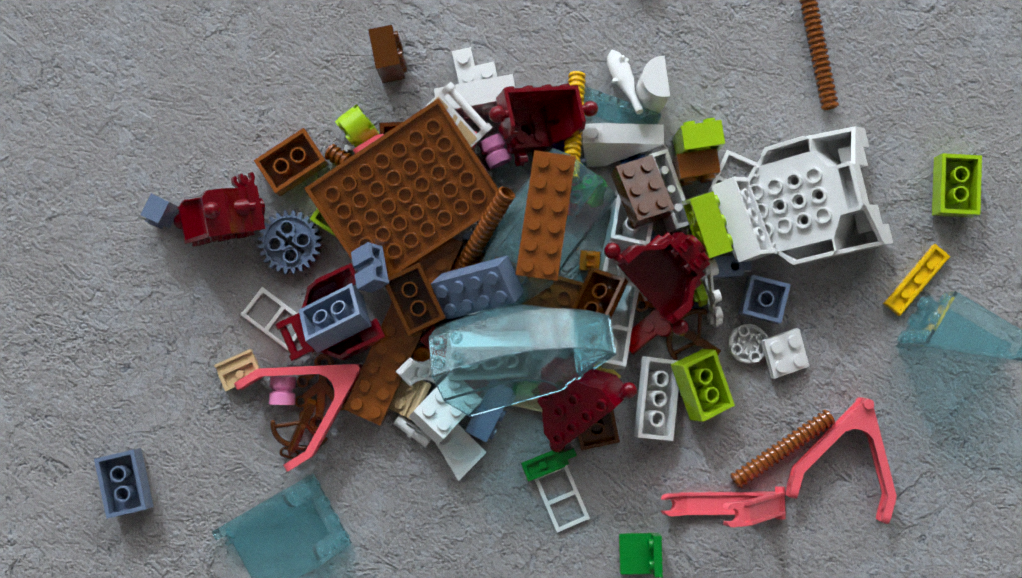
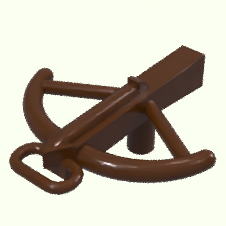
(695, 338)
(293, 445)

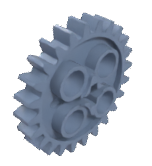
(279, 256)

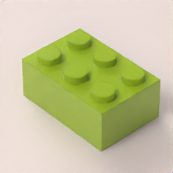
(699, 136)
(957, 185)
(708, 223)
(702, 385)

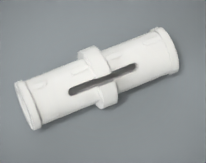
(412, 430)

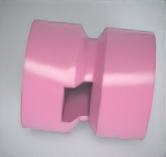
(495, 151)
(282, 390)

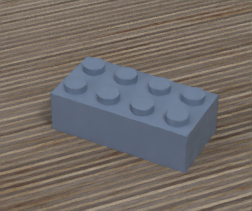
(477, 287)

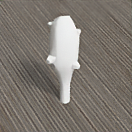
(623, 77)

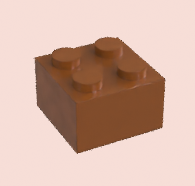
(696, 166)

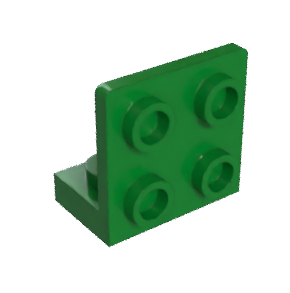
(640, 553)

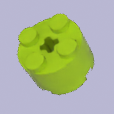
(356, 126)

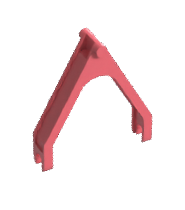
(342, 378)
(862, 417)
(747, 506)

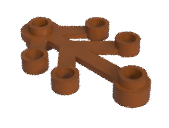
(321, 388)

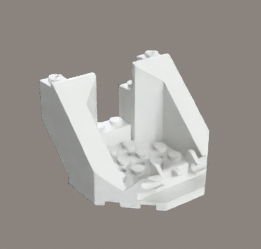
(839, 220)

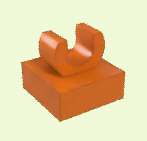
(589, 259)

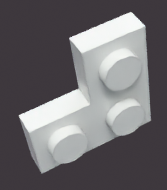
(467, 70)

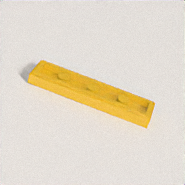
(916, 280)

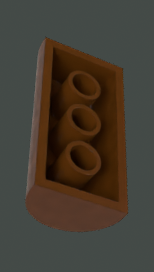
(601, 292)

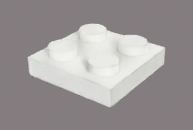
(785, 353)

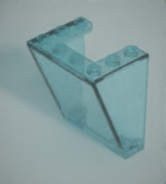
(961, 330)
(287, 532)

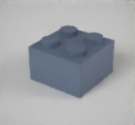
(764, 299)

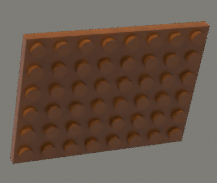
(406, 189)

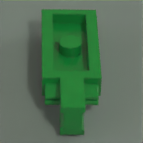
(546, 463)

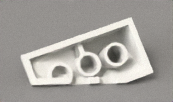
(615, 141)

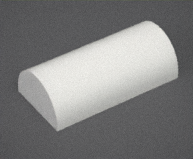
(653, 85)
(656, 400)

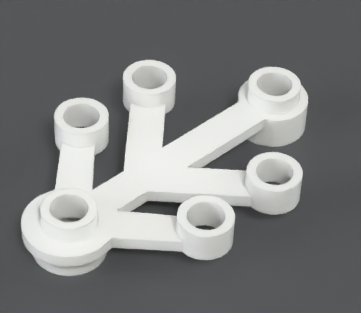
(715, 314)

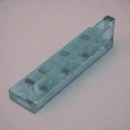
(619, 110)

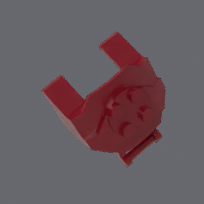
(318, 289)

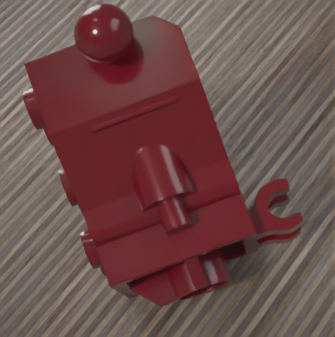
(539, 117)
(222, 213)
(665, 273)
(581, 405)

